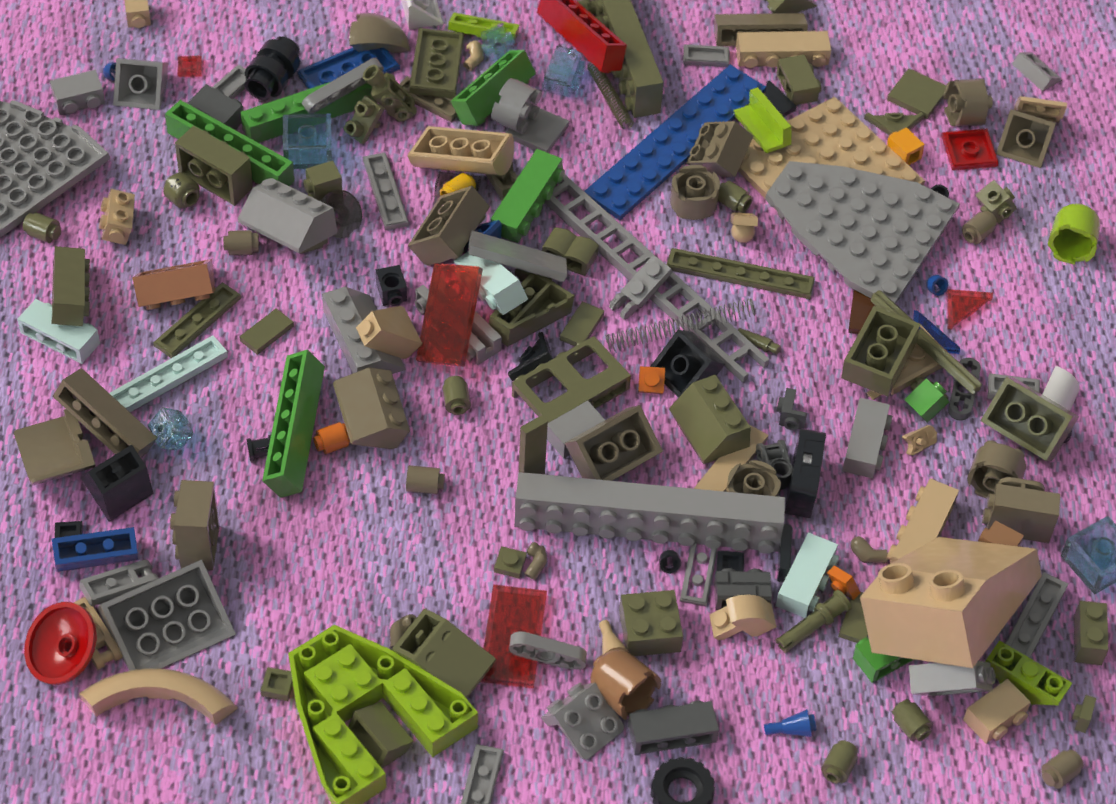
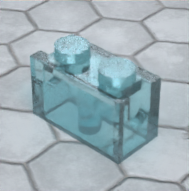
(563, 72)

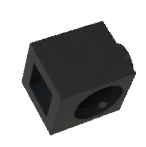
(391, 285)

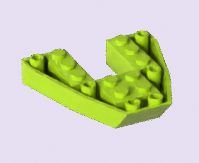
(347, 673)

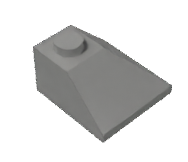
(140, 83)

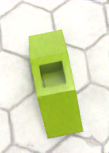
(1032, 679)

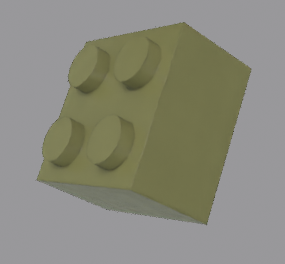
(651, 623)

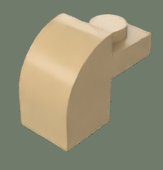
(744, 614)

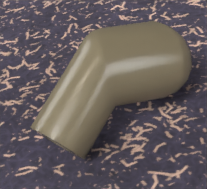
(866, 553)
(538, 561)

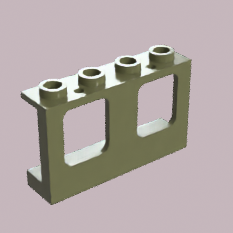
(596, 390)

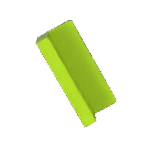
(764, 122)

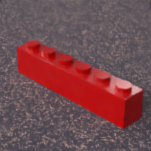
(584, 33)

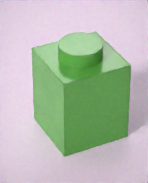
(927, 399)

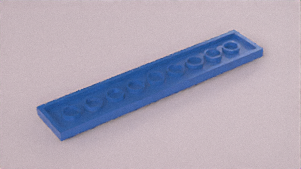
(670, 143)

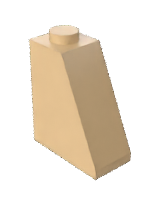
(390, 332)

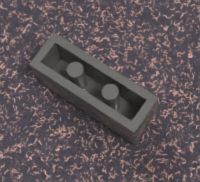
(673, 727)

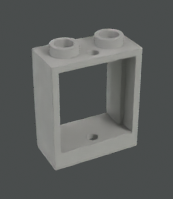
(946, 679)

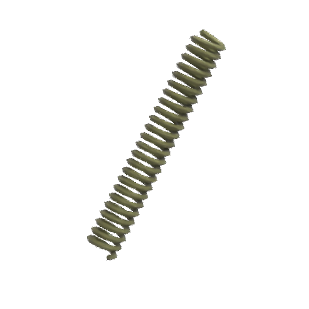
(613, 91)

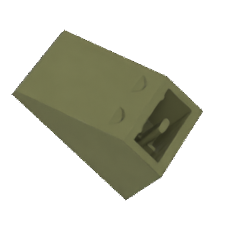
(444, 652)

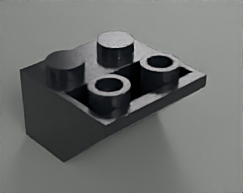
(119, 483)

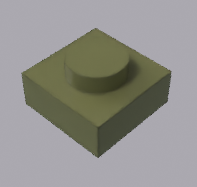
(510, 562)
(277, 684)
(1083, 713)

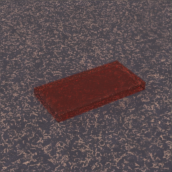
(449, 314)
(511, 612)

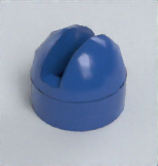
(109, 67)
(940, 281)

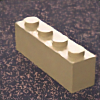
(767, 47)
(925, 519)

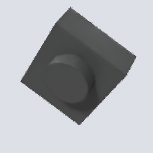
(790, 418)

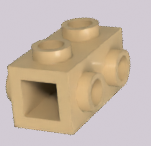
(117, 216)

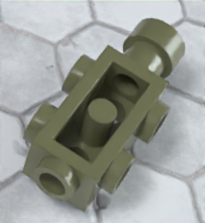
(390, 94)

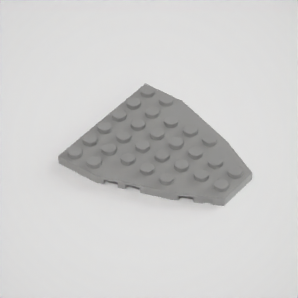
(39, 161)
(862, 222)

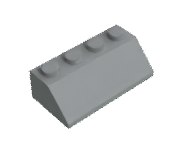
(287, 216)
(345, 311)

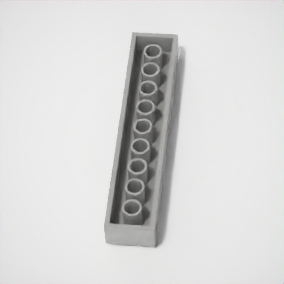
(649, 512)

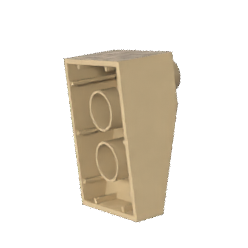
(947, 599)

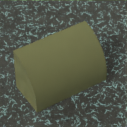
(380, 733)

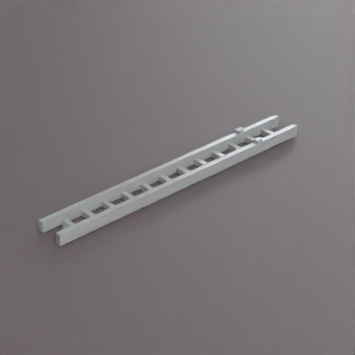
(644, 254)

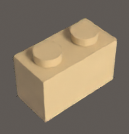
(997, 711)

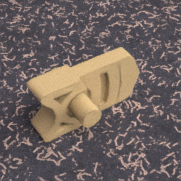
(920, 439)

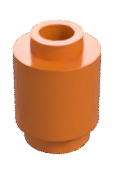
(331, 438)

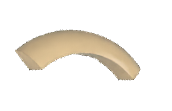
(158, 685)

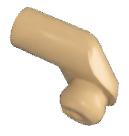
(476, 57)

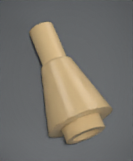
(609, 639)

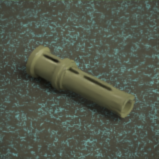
(823, 615)

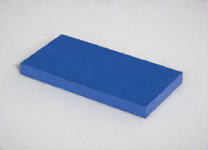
(343, 62)

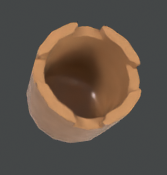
(624, 682)

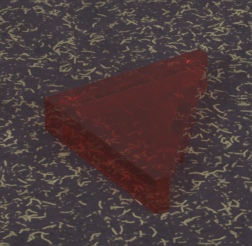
(963, 304)

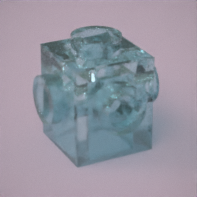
(494, 35)
(170, 429)

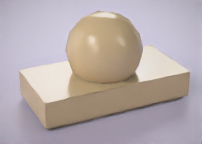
(743, 226)

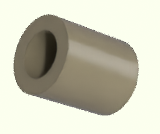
(424, 479)

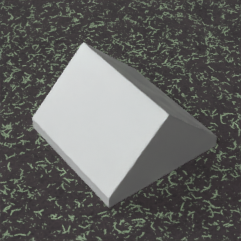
(421, 13)

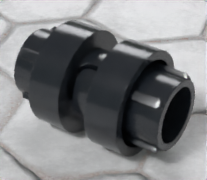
(272, 68)

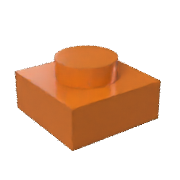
(651, 380)
(843, 582)

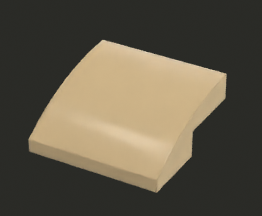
(1041, 108)

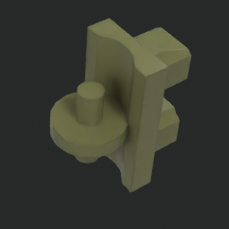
(364, 120)

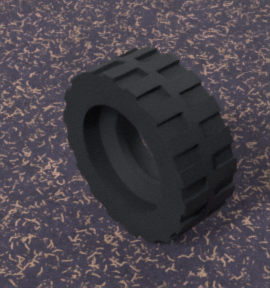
(685, 769)

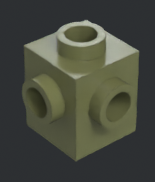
(996, 201)

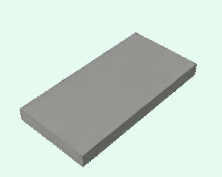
(517, 256)

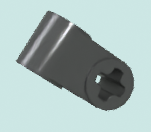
(777, 457)

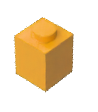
(906, 145)

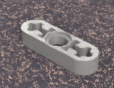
(547, 651)

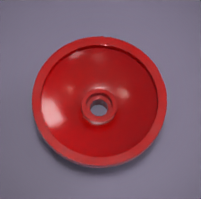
(50, 642)

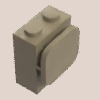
(1024, 508)

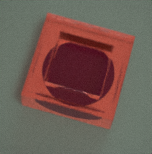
(189, 66)

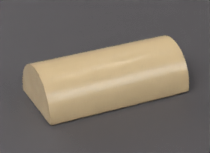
(463, 150)

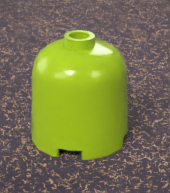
(1074, 234)

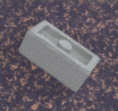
(1036, 70)

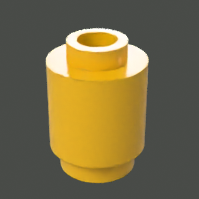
(459, 182)

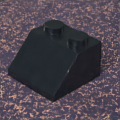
(686, 361)

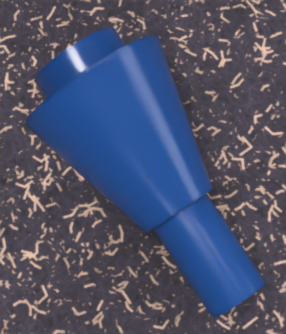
(798, 724)

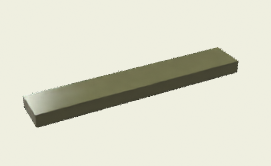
(741, 273)

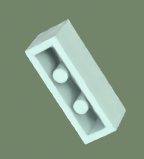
(69, 340)
(807, 575)

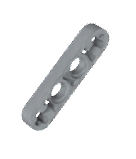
(338, 87)

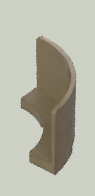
(54, 449)

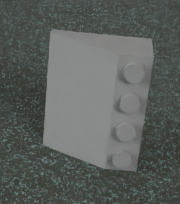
(167, 619)

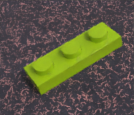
(476, 25)

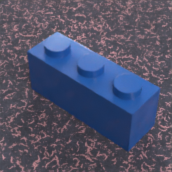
(94, 549)

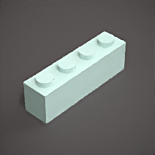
(497, 284)

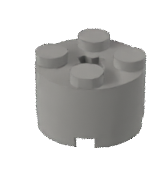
(516, 105)

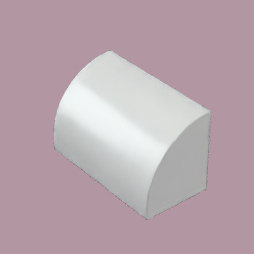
(1062, 388)

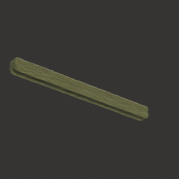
(932, 347)

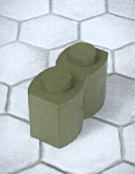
(578, 250)

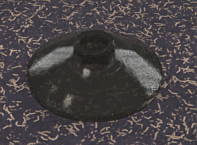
(348, 211)

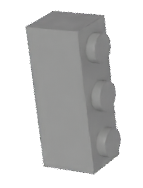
(867, 438)

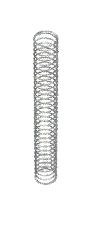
(691, 319)

